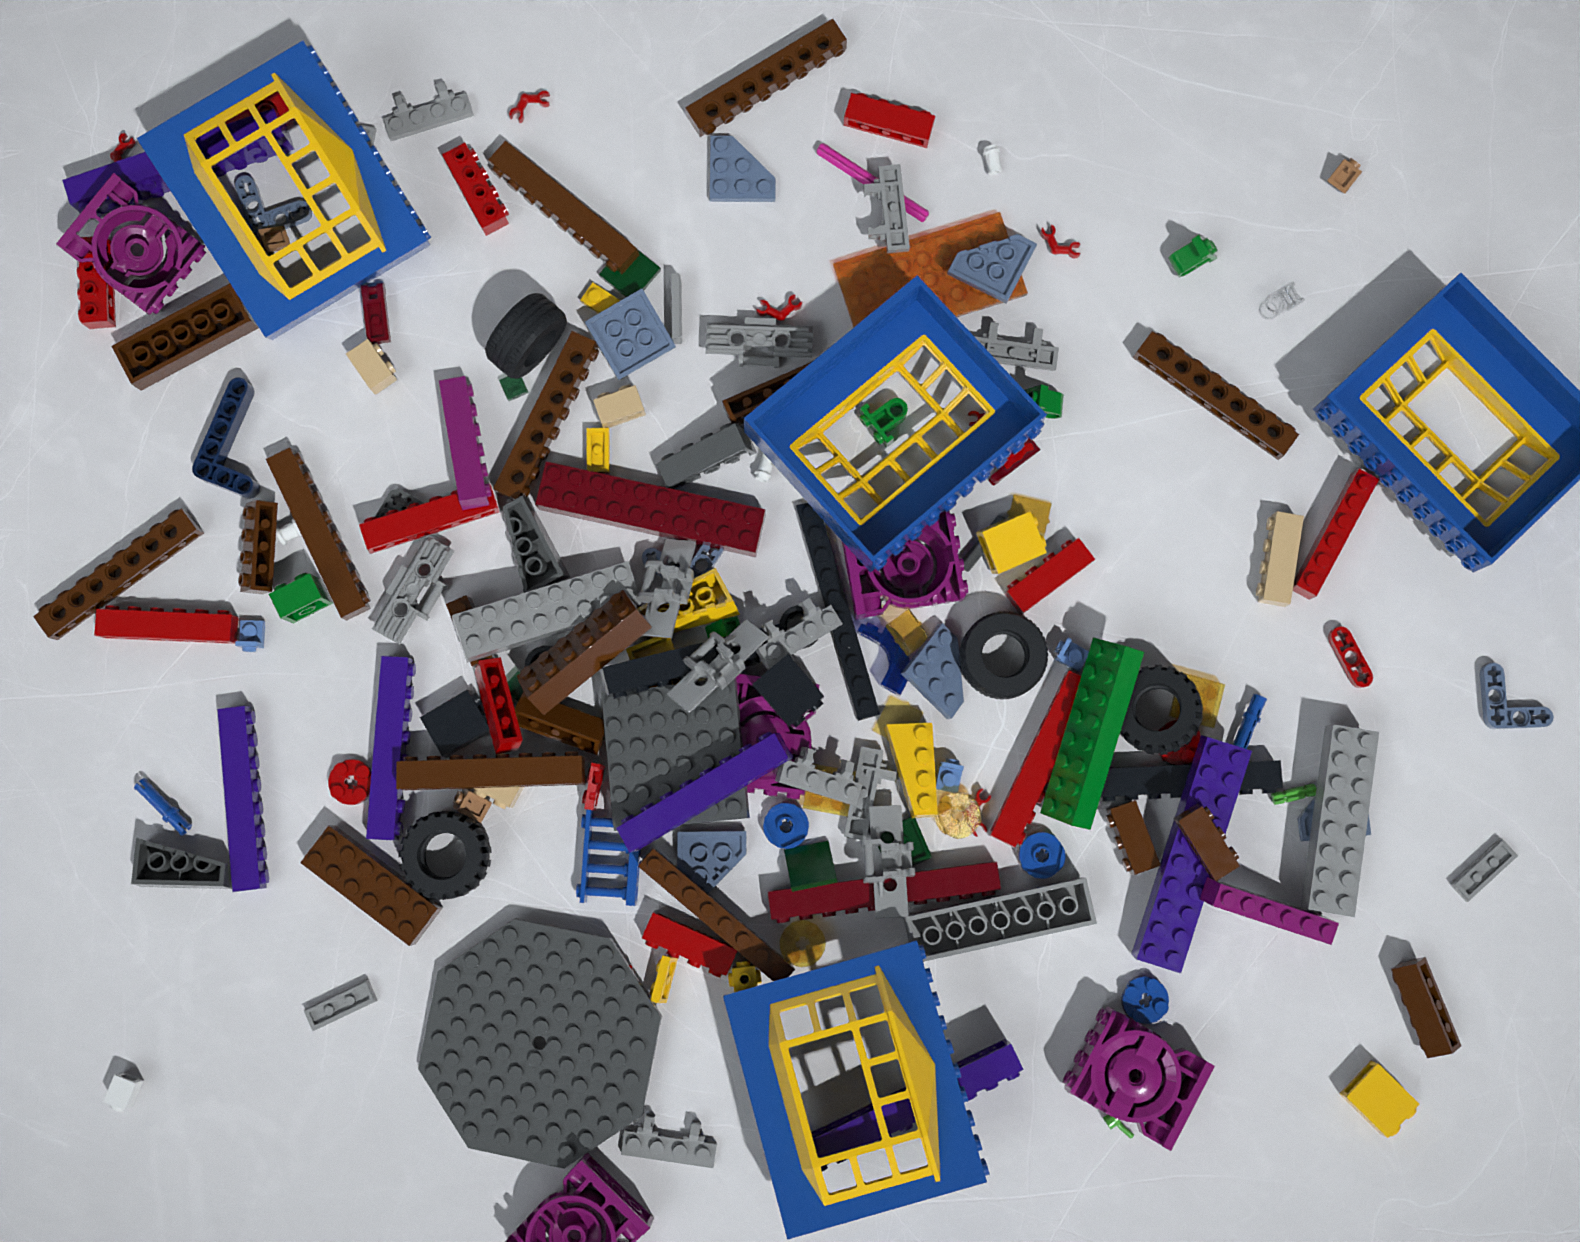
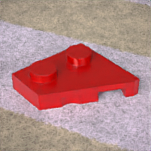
(594, 779)

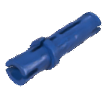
(1250, 720)
(169, 813)

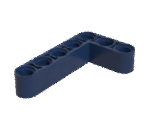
(225, 442)

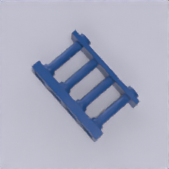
(629, 870)

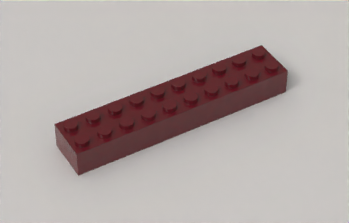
(650, 509)

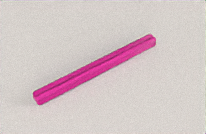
(865, 177)

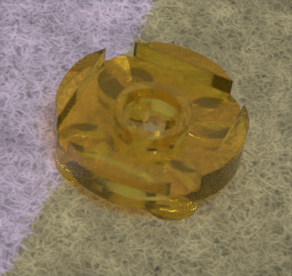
(970, 810)
(813, 951)

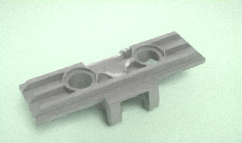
(759, 333)
(408, 585)
(674, 589)
(721, 669)
(895, 861)

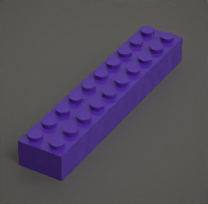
(147, 182)
(1180, 879)
(861, 1127)

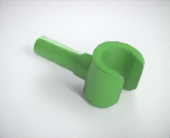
(1113, 1122)

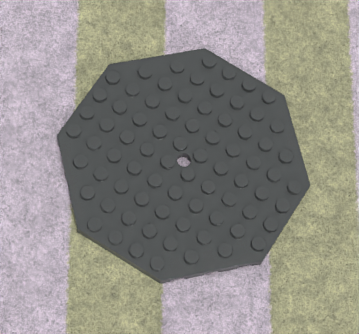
(528, 1099)

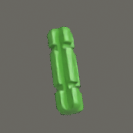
(1293, 794)

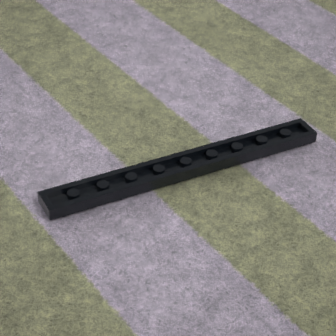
(833, 594)

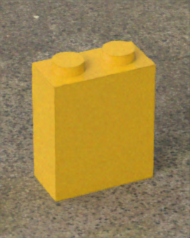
(1011, 542)
(1380, 1099)

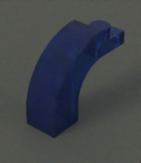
(897, 659)

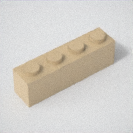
(1280, 559)

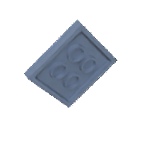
(630, 334)

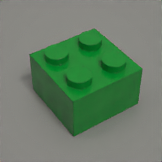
(300, 598)

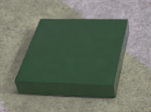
(636, 276)
(913, 834)
(810, 866)

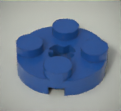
(798, 830)
(1049, 866)
(1157, 1005)

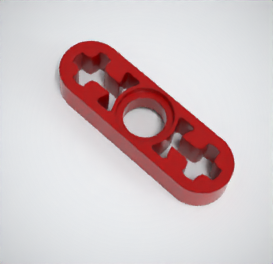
(1348, 639)

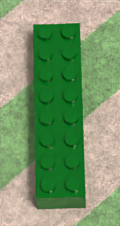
(1092, 733)

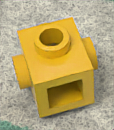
(744, 968)

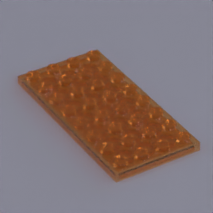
(877, 275)

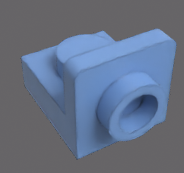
(251, 635)
(1070, 654)
(949, 776)

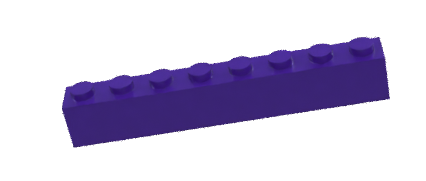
(390, 746)
(704, 792)
(242, 798)

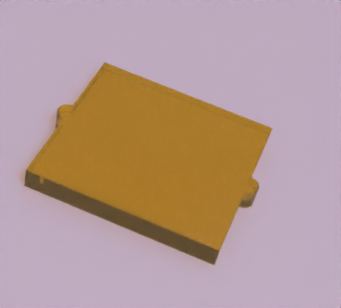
(1038, 508)
(907, 632)
(896, 713)

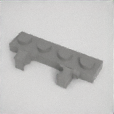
(444, 111)
(894, 225)
(1029, 354)
(814, 626)
(869, 773)
(835, 786)
(685, 1150)

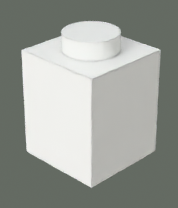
(123, 1091)

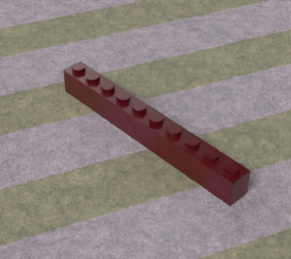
(856, 894)

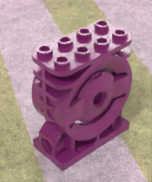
(181, 246)
(945, 587)
(765, 723)
(1177, 1099)
(563, 1219)

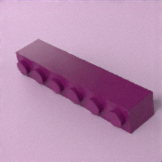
(464, 444)
(1269, 911)

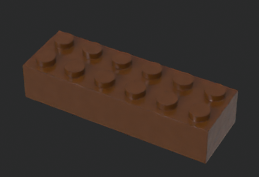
(184, 337)
(583, 652)
(371, 885)

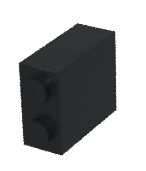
(789, 691)
(456, 723)

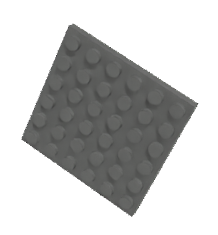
(660, 746)

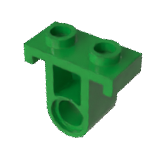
(1193, 255)
(1048, 400)
(882, 420)

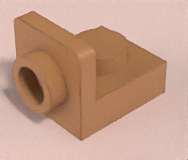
(1345, 175)
(273, 238)
(471, 805)

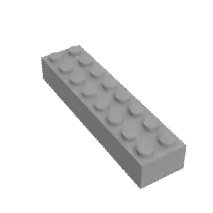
(540, 612)
(1339, 820)
(1002, 919)

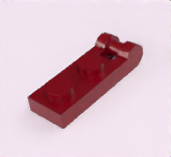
(376, 313)

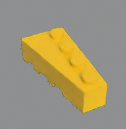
(706, 603)
(915, 763)

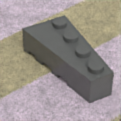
(705, 455)
(532, 546)
(173, 868)

